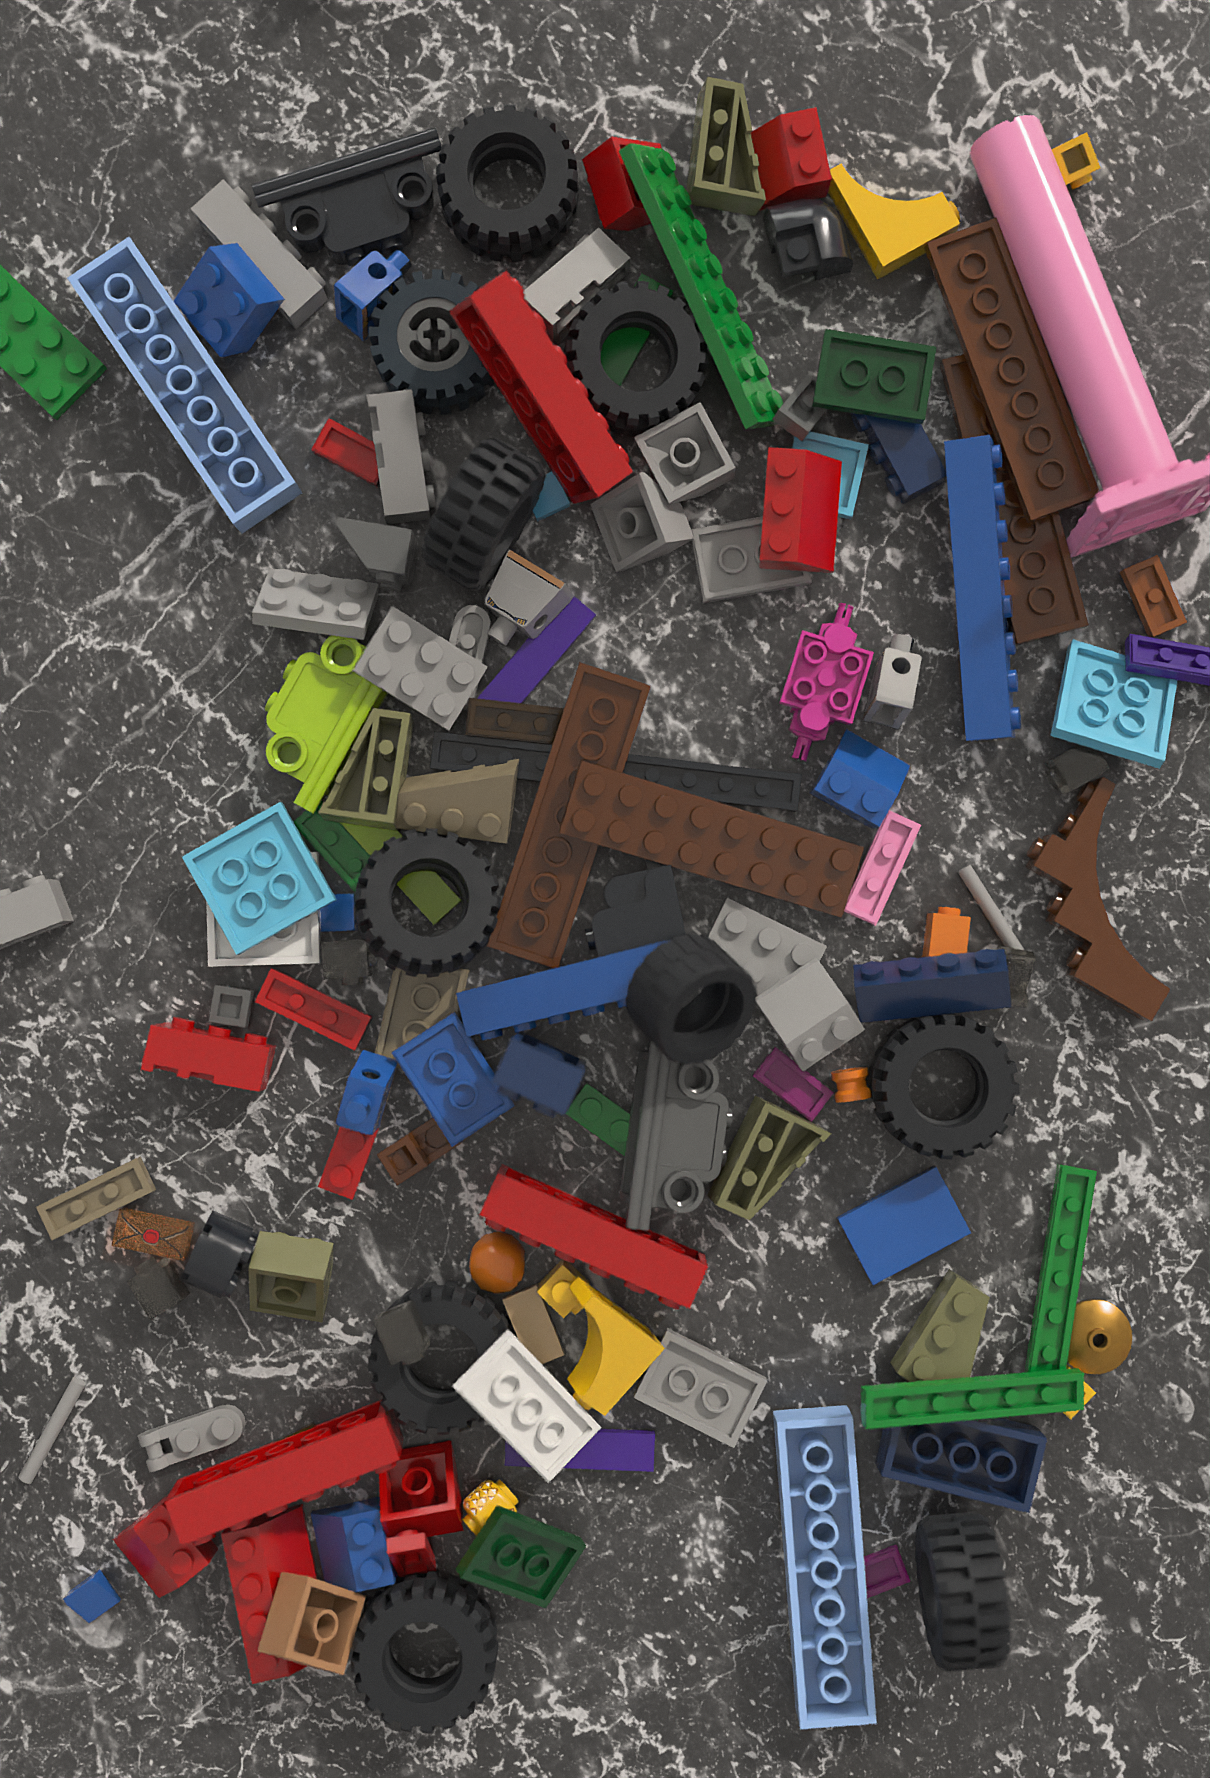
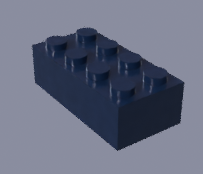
(539, 1074)
(969, 1458)

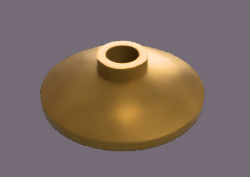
(1095, 1318)

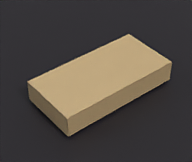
(533, 1324)

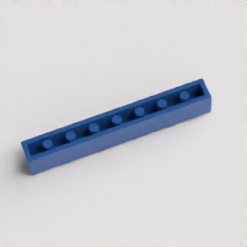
(980, 588)

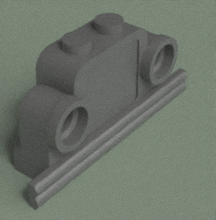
(672, 1136)

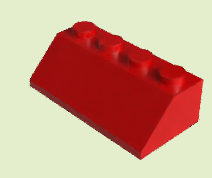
(255, 1564)

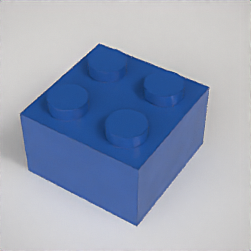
(228, 299)

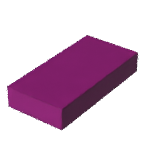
(792, 1084)
(884, 1571)

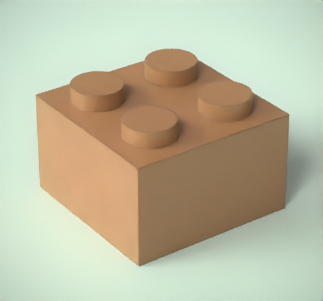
(312, 1623)

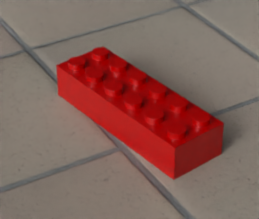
(541, 389)
(595, 1237)
(284, 1472)

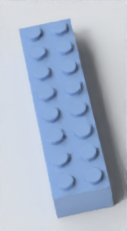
(184, 385)
(824, 1567)

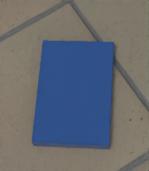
(452, 1079)
(903, 1225)

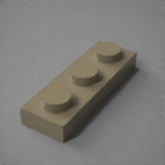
(96, 1198)

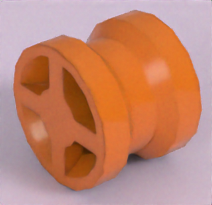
(851, 1084)

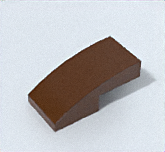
(415, 1151)

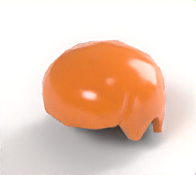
(497, 1262)

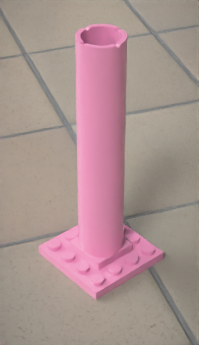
(1086, 343)

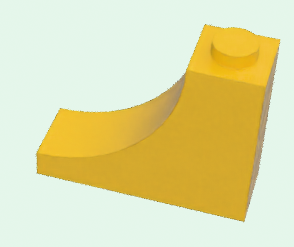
(890, 229)
(614, 1353)

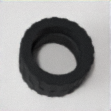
(670, 978)

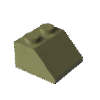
(290, 1276)

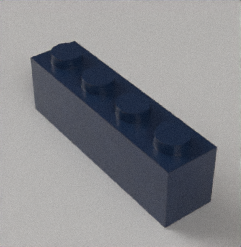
(904, 454)
(932, 985)

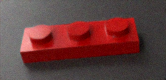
(313, 1009)

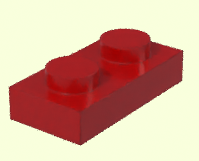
(347, 1162)
(411, 1553)

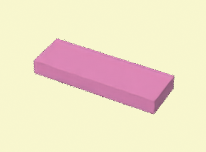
(881, 867)

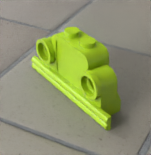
(319, 717)

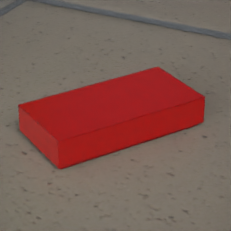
(348, 451)

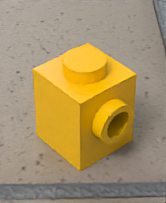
(1076, 160)
(556, 1291)

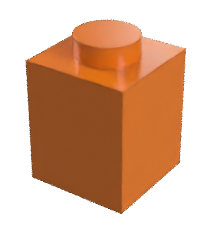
(946, 932)

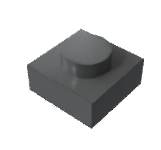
(231, 1006)

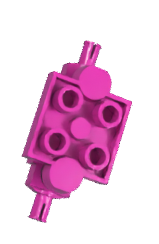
(824, 681)

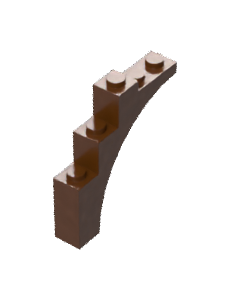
(1078, 911)

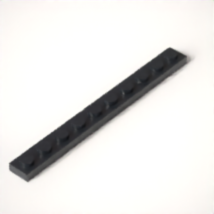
(707, 780)

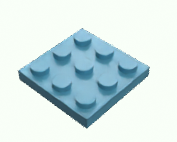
(1113, 707)
(259, 878)

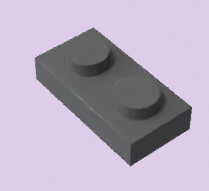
(797, 413)

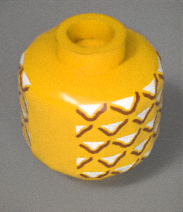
(482, 1502)

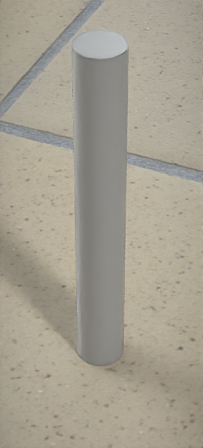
(989, 908)
(52, 1430)

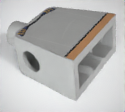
(524, 599)
(893, 683)

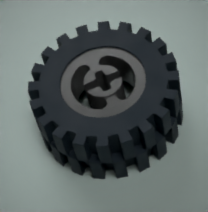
(396, 342)

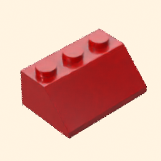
(800, 511)

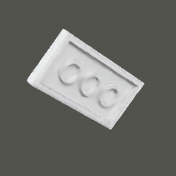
(527, 1406)

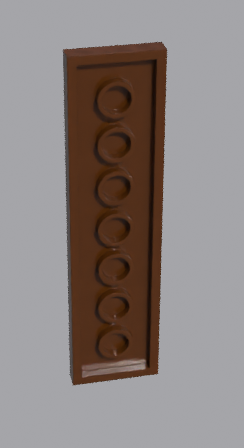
(1011, 370)
(1041, 567)
(710, 839)
(554, 866)

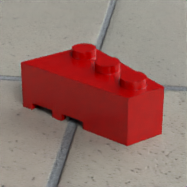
(209, 1054)

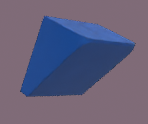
(339, 914)
(92, 1597)

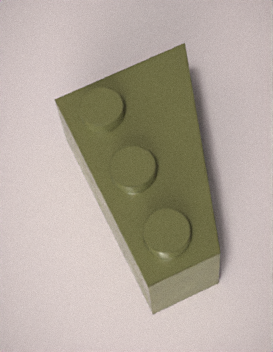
(722, 151)

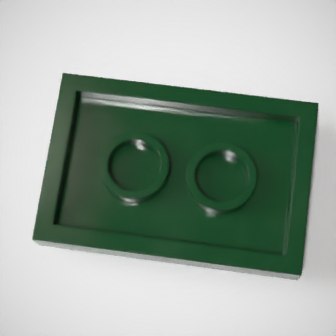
(874, 376)
(520, 1557)

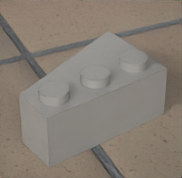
(575, 280)
(400, 458)

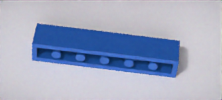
(550, 994)

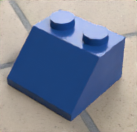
(860, 780)
(353, 1546)

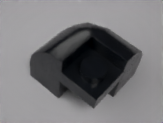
(808, 238)

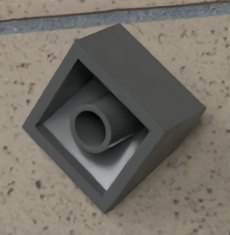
(384, 550)

